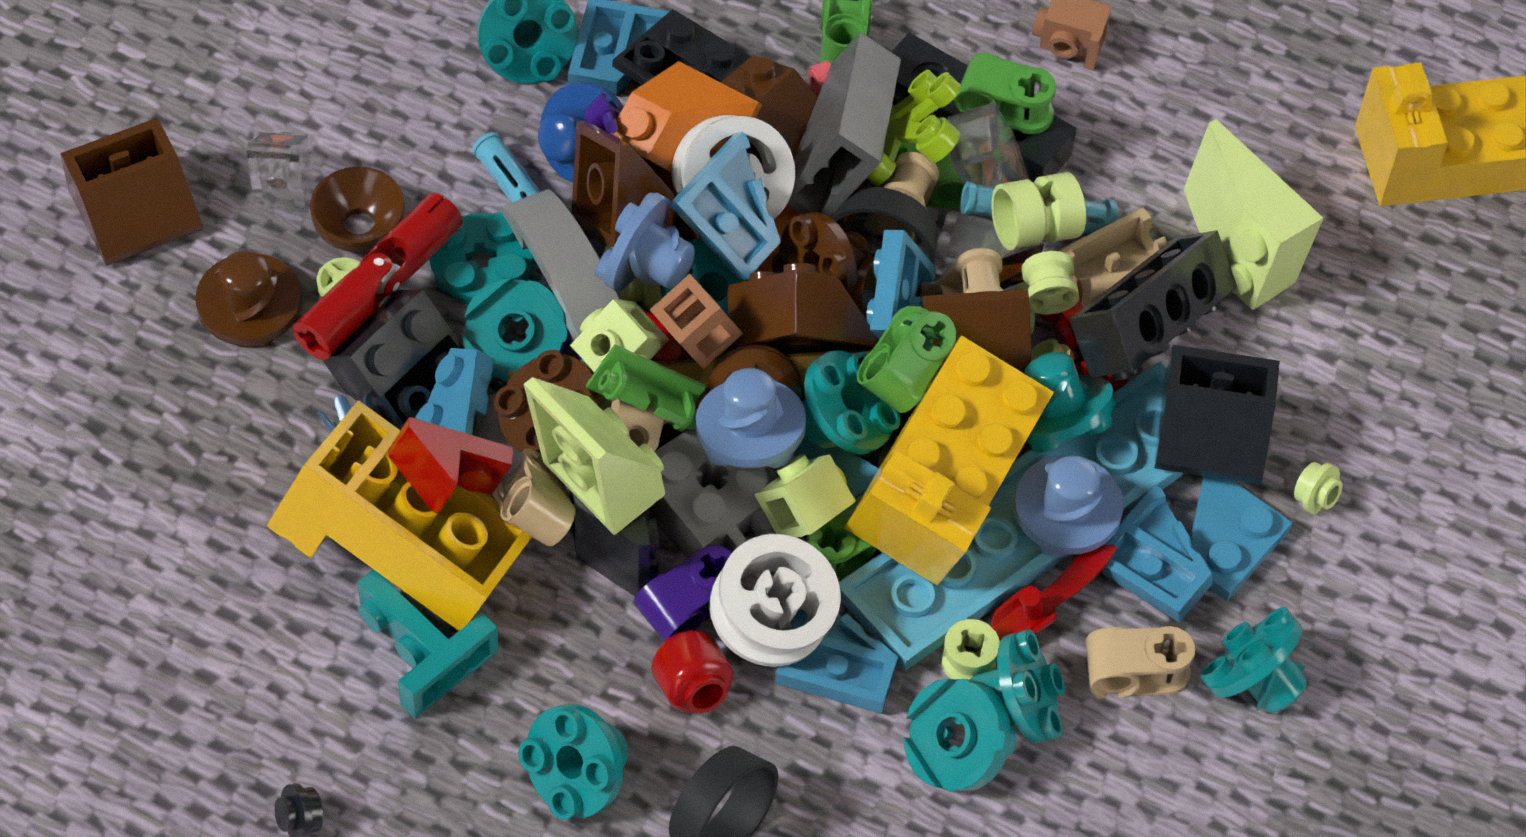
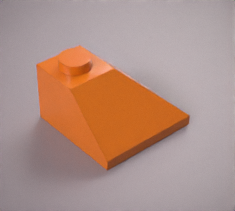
(670, 106)

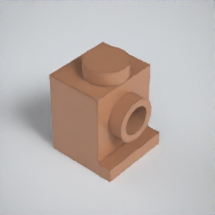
(1073, 29)
(696, 321)

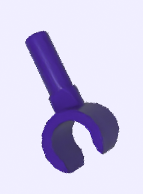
(603, 114)

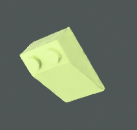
(1256, 214)
(594, 454)

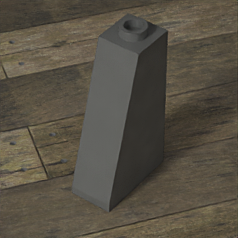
(845, 127)

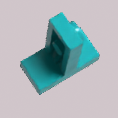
(435, 659)

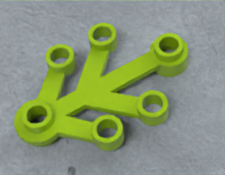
(932, 136)

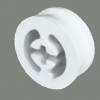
(778, 163)
(801, 582)

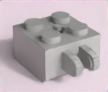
(712, 514)

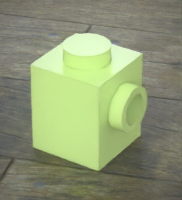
(805, 495)

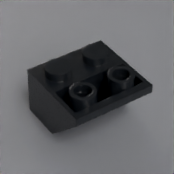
(681, 40)
(395, 356)
(1216, 414)
(622, 558)

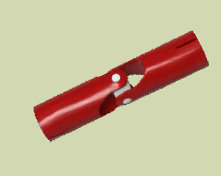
(359, 292)

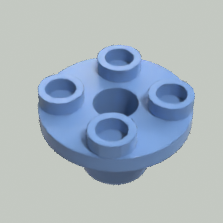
(646, 248)
(750, 421)
(1068, 505)

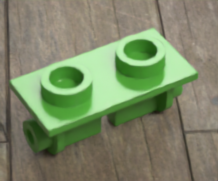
(645, 382)

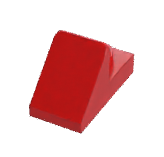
(442, 458)

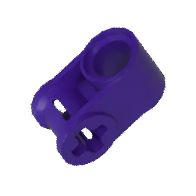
(681, 597)

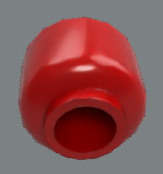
(692, 672)

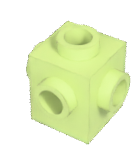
(617, 324)

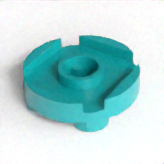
(479, 234)
(517, 301)
(986, 739)

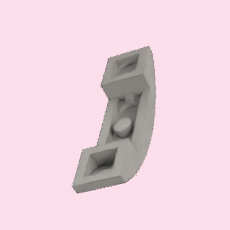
(562, 254)

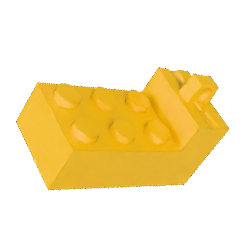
(1442, 137)
(949, 461)
(373, 512)

